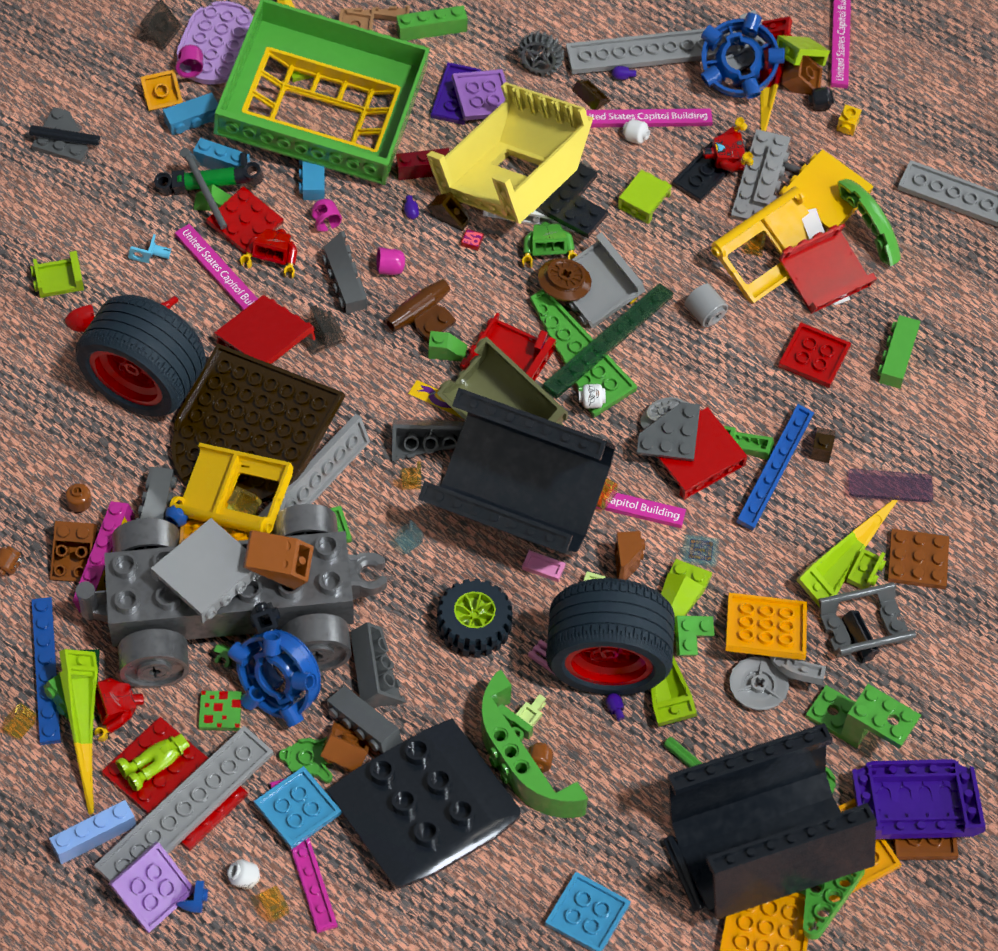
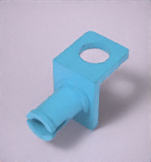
(154, 249)

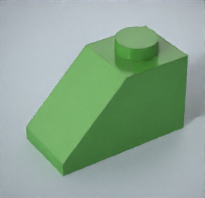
(446, 347)

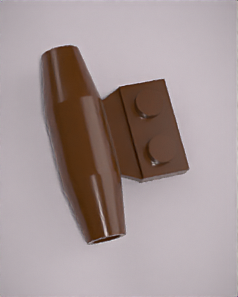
(424, 311)

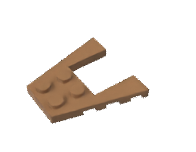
(365, 18)

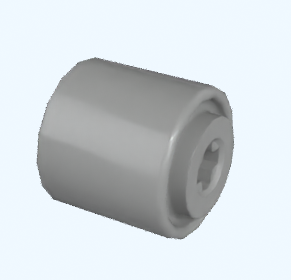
(706, 305)

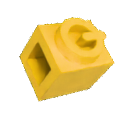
(848, 120)

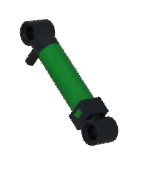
(184, 181)

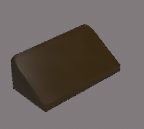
(590, 94)

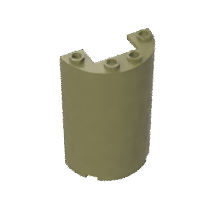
(502, 380)

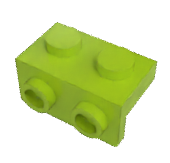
(865, 569)

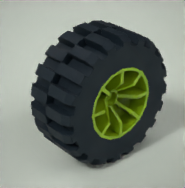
(474, 617)

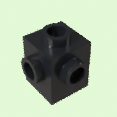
(262, 623)

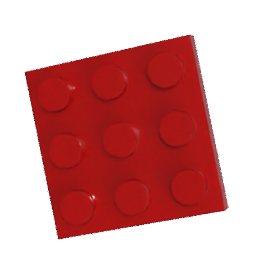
(244, 218)
(814, 355)

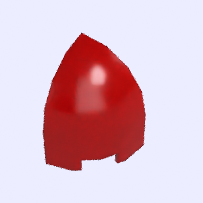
(80, 318)

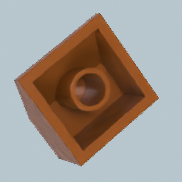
(802, 77)
(628, 553)
(344, 748)

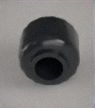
(821, 98)

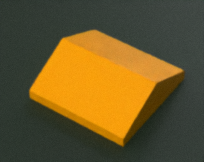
(161, 90)

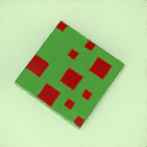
(220, 710)

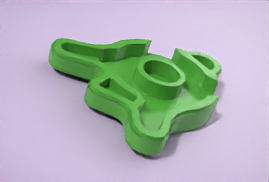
(307, 754)

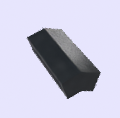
(859, 633)

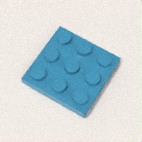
(297, 807)
(587, 913)

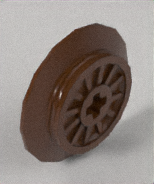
(564, 279)

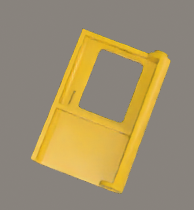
(782, 225)
(214, 483)

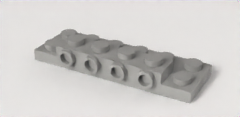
(762, 178)

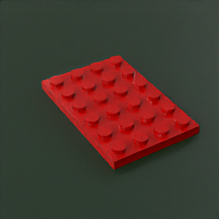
(166, 781)

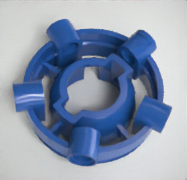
(721, 70)
(261, 679)

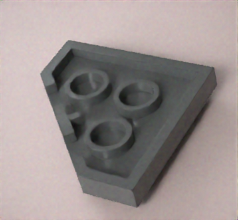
(62, 149)
(672, 434)

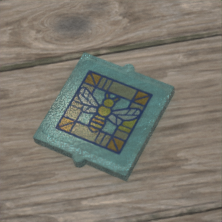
(700, 550)

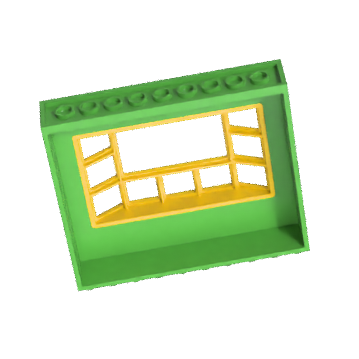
(330, 53)

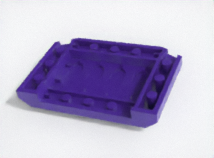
(920, 798)

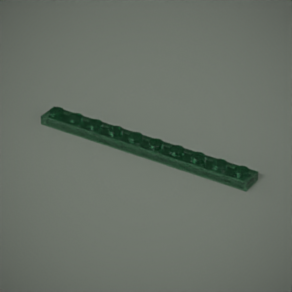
(607, 341)

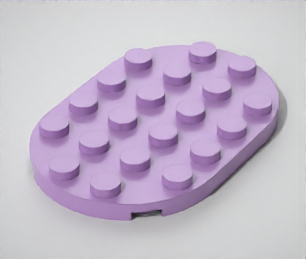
(219, 34)

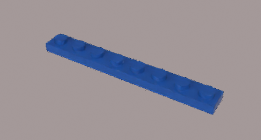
(774, 467)
(45, 669)

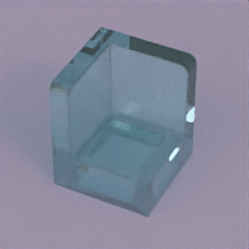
(409, 537)

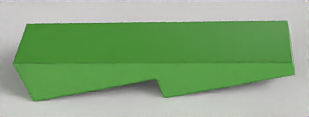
(752, 444)

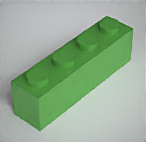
(431, 23)
(899, 351)

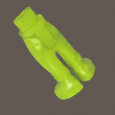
(162, 754)

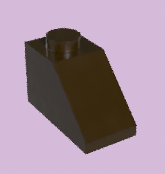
(450, 211)
(823, 445)

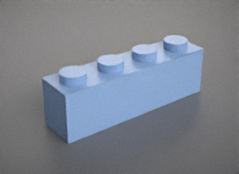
(93, 832)

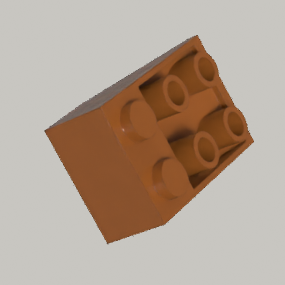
(71, 549)
(279, 558)

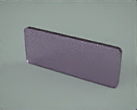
(890, 485)

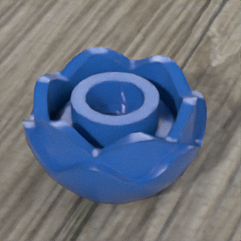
(176, 516)

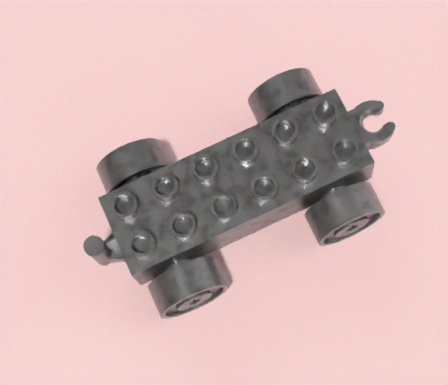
(155, 623)

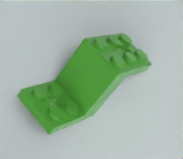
(864, 715)

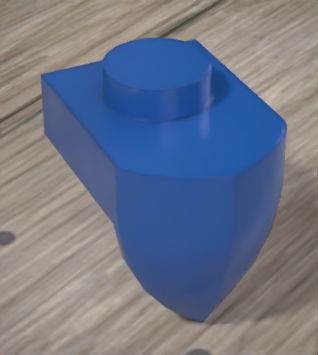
(200, 896)

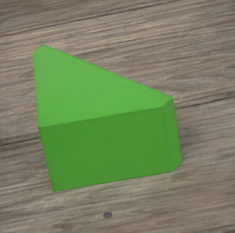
(219, 196)

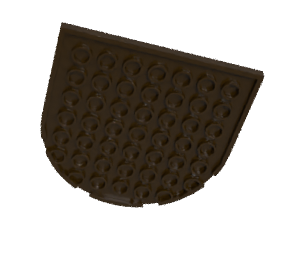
(255, 411)

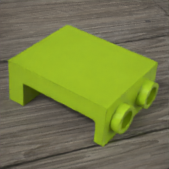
(797, 47)
(644, 196)
(57, 276)

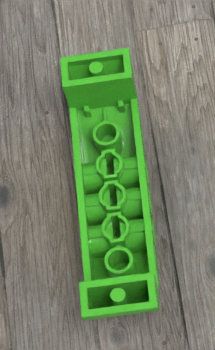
(516, 763)

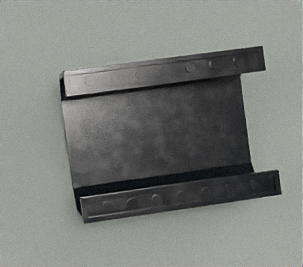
(523, 474)
(766, 823)

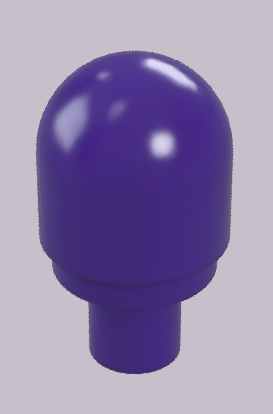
(623, 73)
(411, 208)
(615, 705)

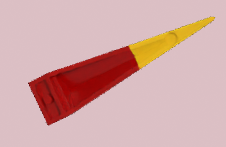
(777, 27)

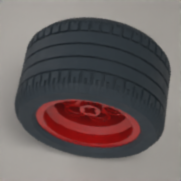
(140, 355)
(610, 636)

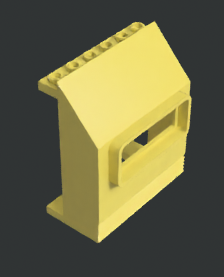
(523, 127)

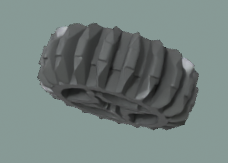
(550, 58)

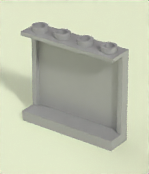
(611, 286)
(206, 570)

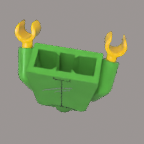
(547, 240)

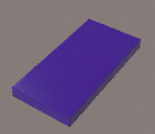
(446, 103)

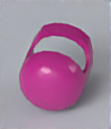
(190, 56)
(321, 210)
(390, 261)

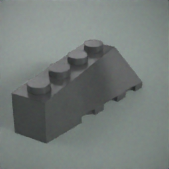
(344, 273)
(423, 437)
(158, 494)
(374, 667)
(363, 720)

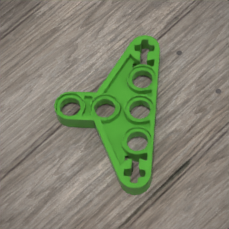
(819, 901)

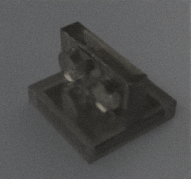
(159, 25)
(325, 329)

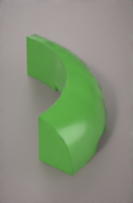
(873, 218)

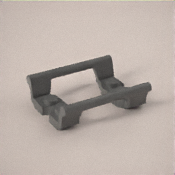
(889, 612)

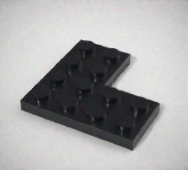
(571, 209)

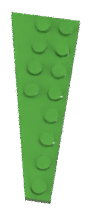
(570, 341)

